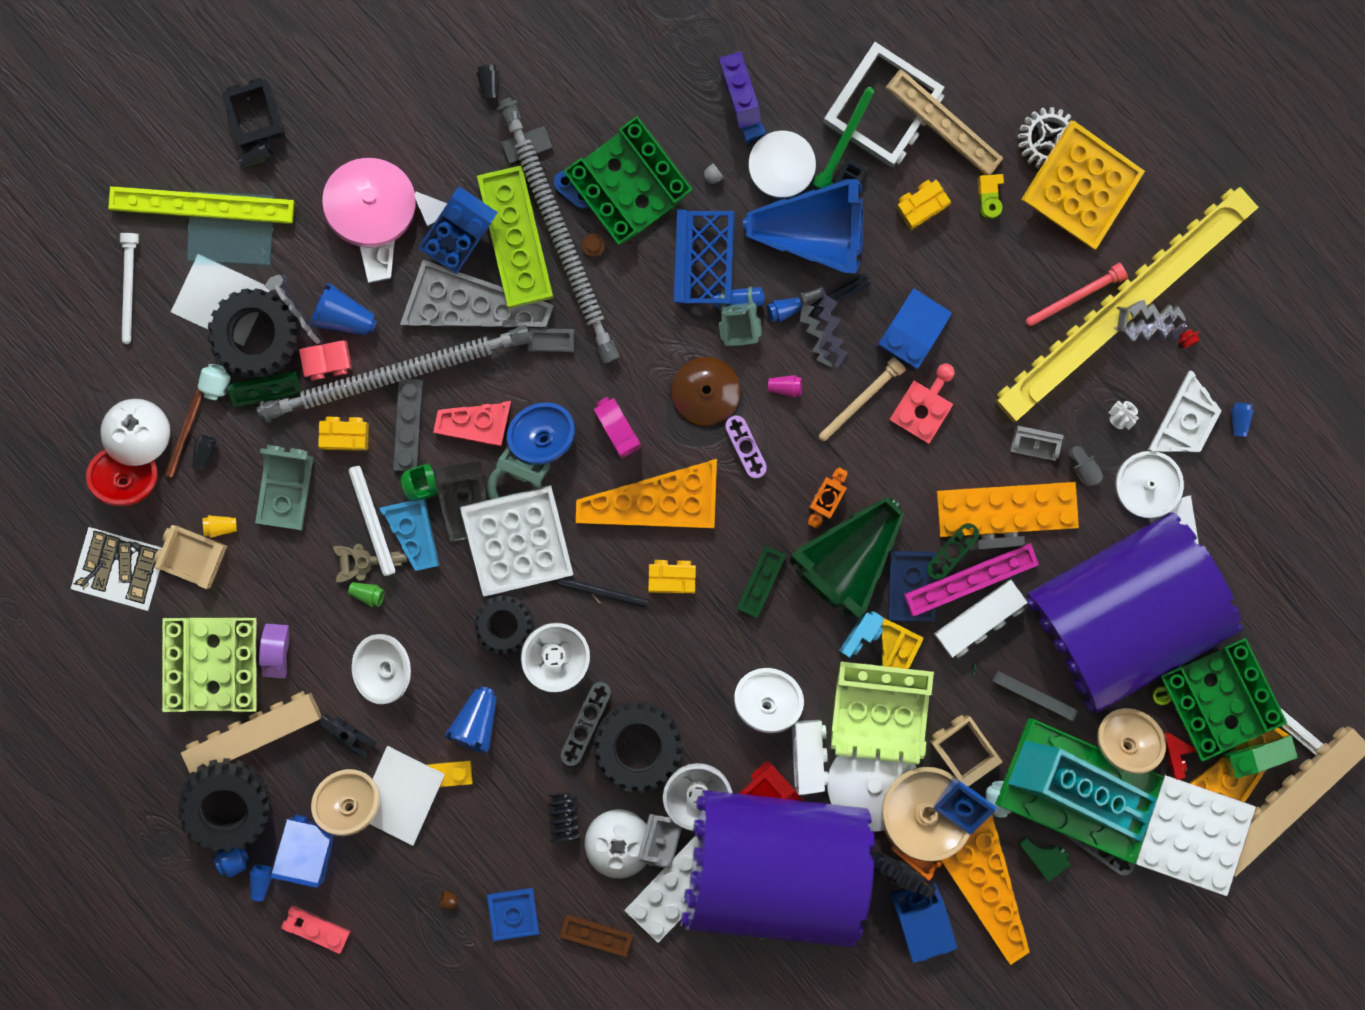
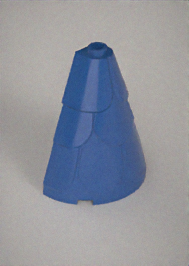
(814, 225)

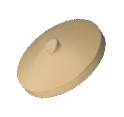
(912, 821)

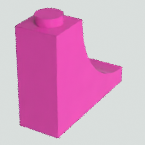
(617, 427)

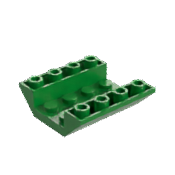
(643, 172)
(1238, 693)

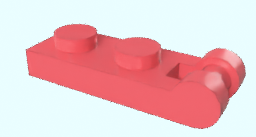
(316, 929)

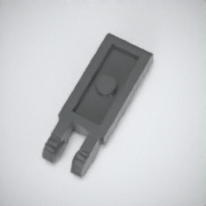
(989, 541)

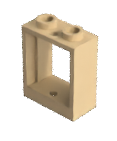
(980, 769)

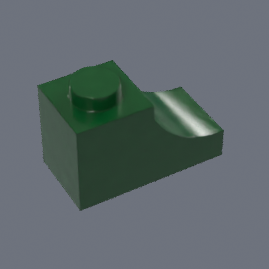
(1048, 860)

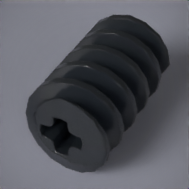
(564, 817)

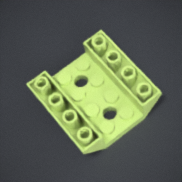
(193, 664)

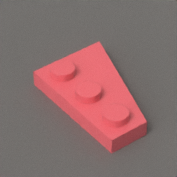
(477, 424)

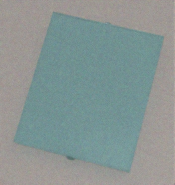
(230, 239)

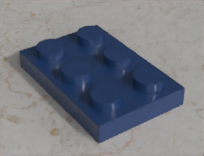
(906, 574)

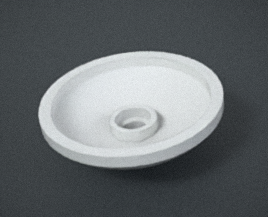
(372, 669)
(772, 689)

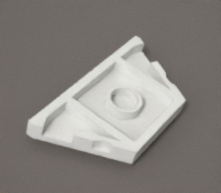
(1187, 420)

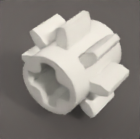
(1123, 415)

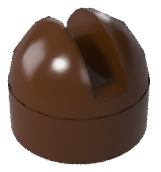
(448, 900)

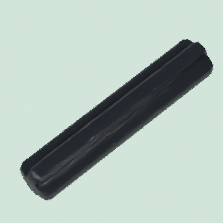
(843, 292)

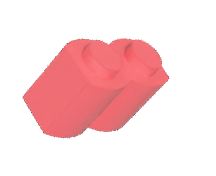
(325, 359)

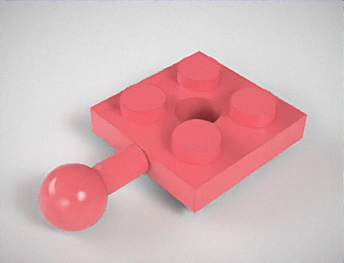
(935, 404)

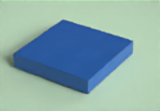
(513, 914)

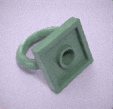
(518, 470)

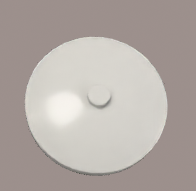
(863, 783)

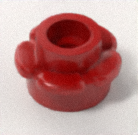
(1188, 338)

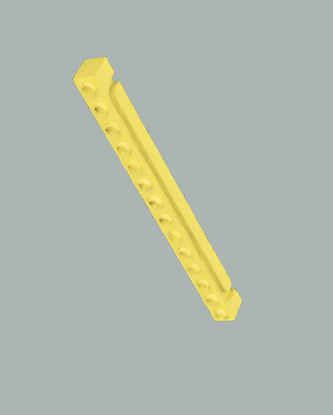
(1147, 285)

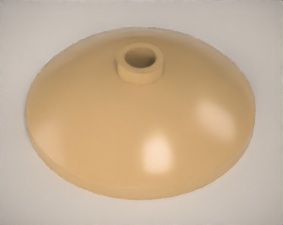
(1136, 732)
(339, 793)

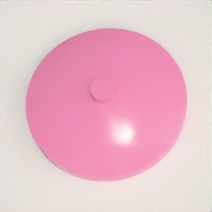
(369, 202)

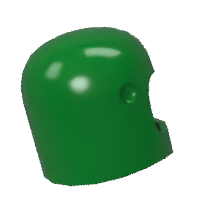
(419, 483)

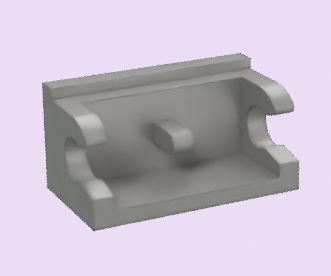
(1036, 443)
(659, 841)

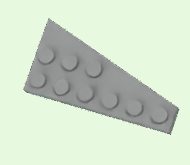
(465, 301)

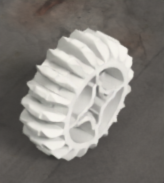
(1044, 130)

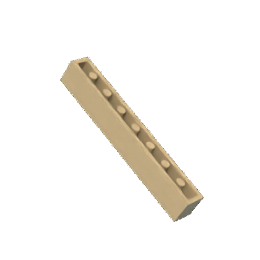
(1301, 792)

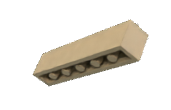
(254, 733)

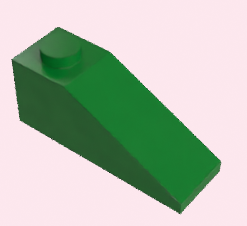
(1260, 757)

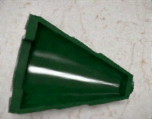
(850, 557)

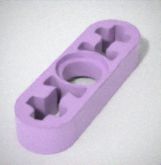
(744, 428)

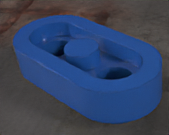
(569, 191)

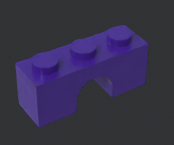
(740, 89)

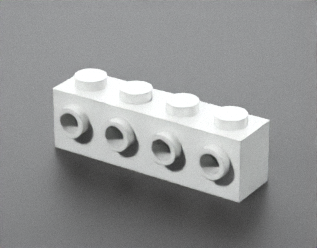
(980, 618)

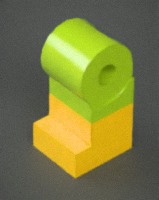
(988, 195)

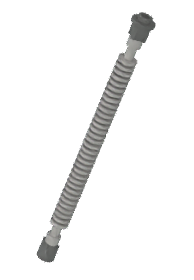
(511, 118)
(275, 408)

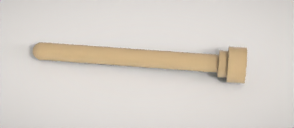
(892, 370)

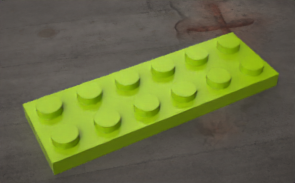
(515, 237)

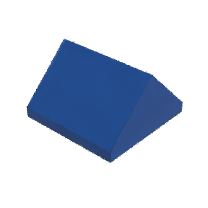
(964, 806)

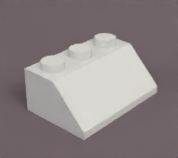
(809, 756)

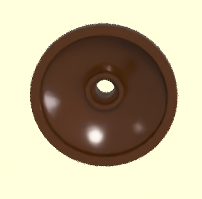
(706, 408)

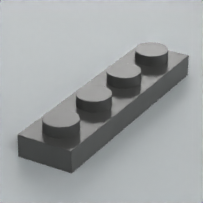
(408, 424)

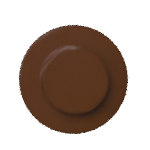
(593, 245)

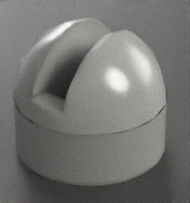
(712, 174)

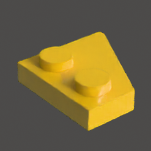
(898, 645)

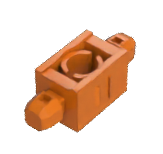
(838, 477)

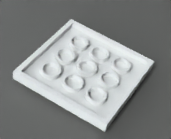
(517, 540)
(1195, 835)

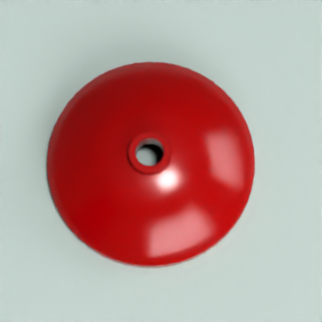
(106, 475)

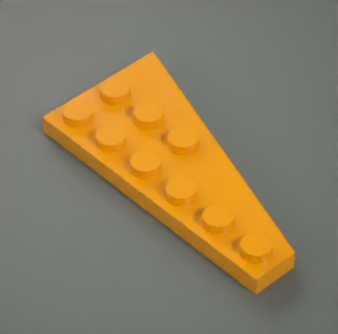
(667, 500)

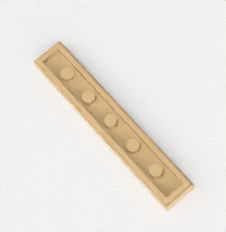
(944, 122)

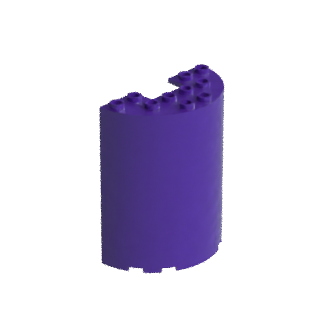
(1136, 611)
(780, 869)

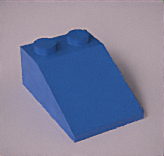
(914, 329)

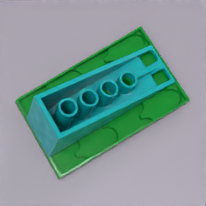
(1079, 792)

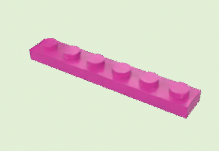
(970, 579)

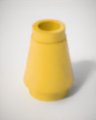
(218, 525)

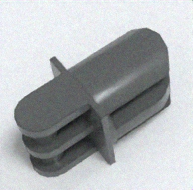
(1085, 467)

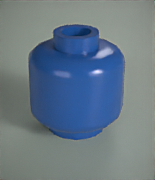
(231, 862)

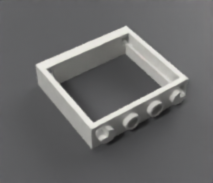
(857, 138)

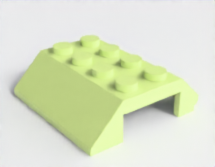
(881, 712)

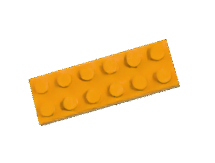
(1008, 509)

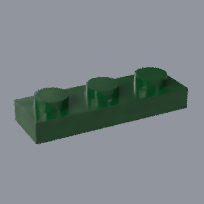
(264, 389)
(761, 581)

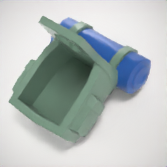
(739, 318)

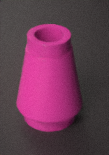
(786, 385)

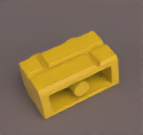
(923, 204)
(343, 435)
(671, 578)

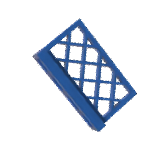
(684, 257)

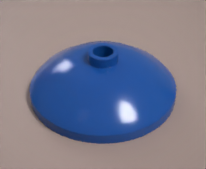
(536, 425)

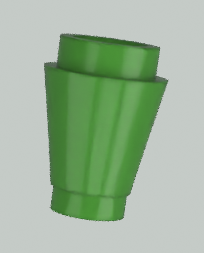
(367, 593)

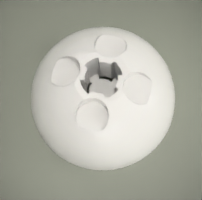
(139, 442)
(564, 665)
(681, 791)
(621, 828)

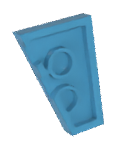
(414, 531)

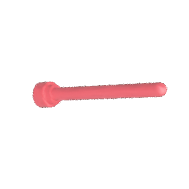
(1116, 274)

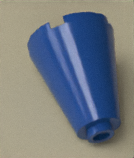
(342, 313)
(475, 721)

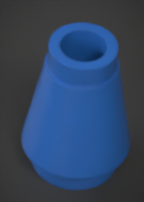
(782, 309)
(1241, 418)
(259, 881)

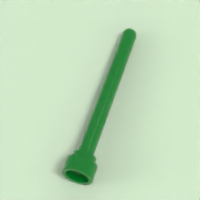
(825, 178)

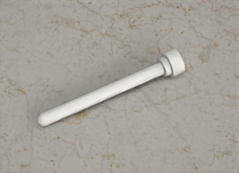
(128, 242)

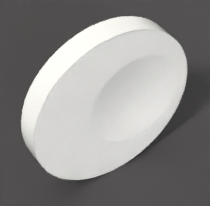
(782, 164)
(1149, 484)

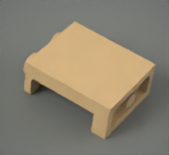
(190, 556)

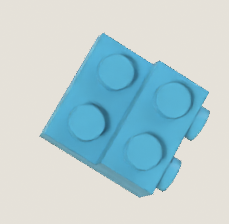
(866, 628)

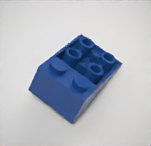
(457, 230)

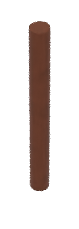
(184, 433)

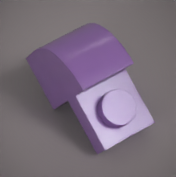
(274, 650)

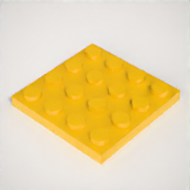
(1083, 185)

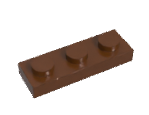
(596, 935)

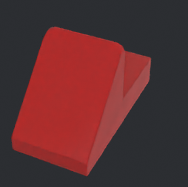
(1175, 748)

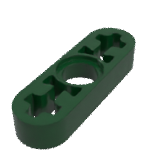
(937, 560)

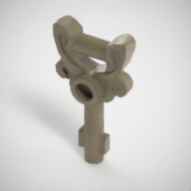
(363, 562)

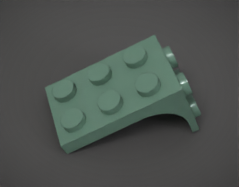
(284, 487)

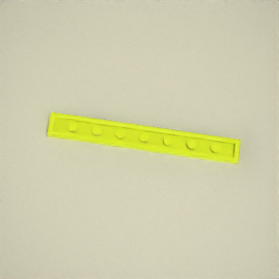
(201, 205)

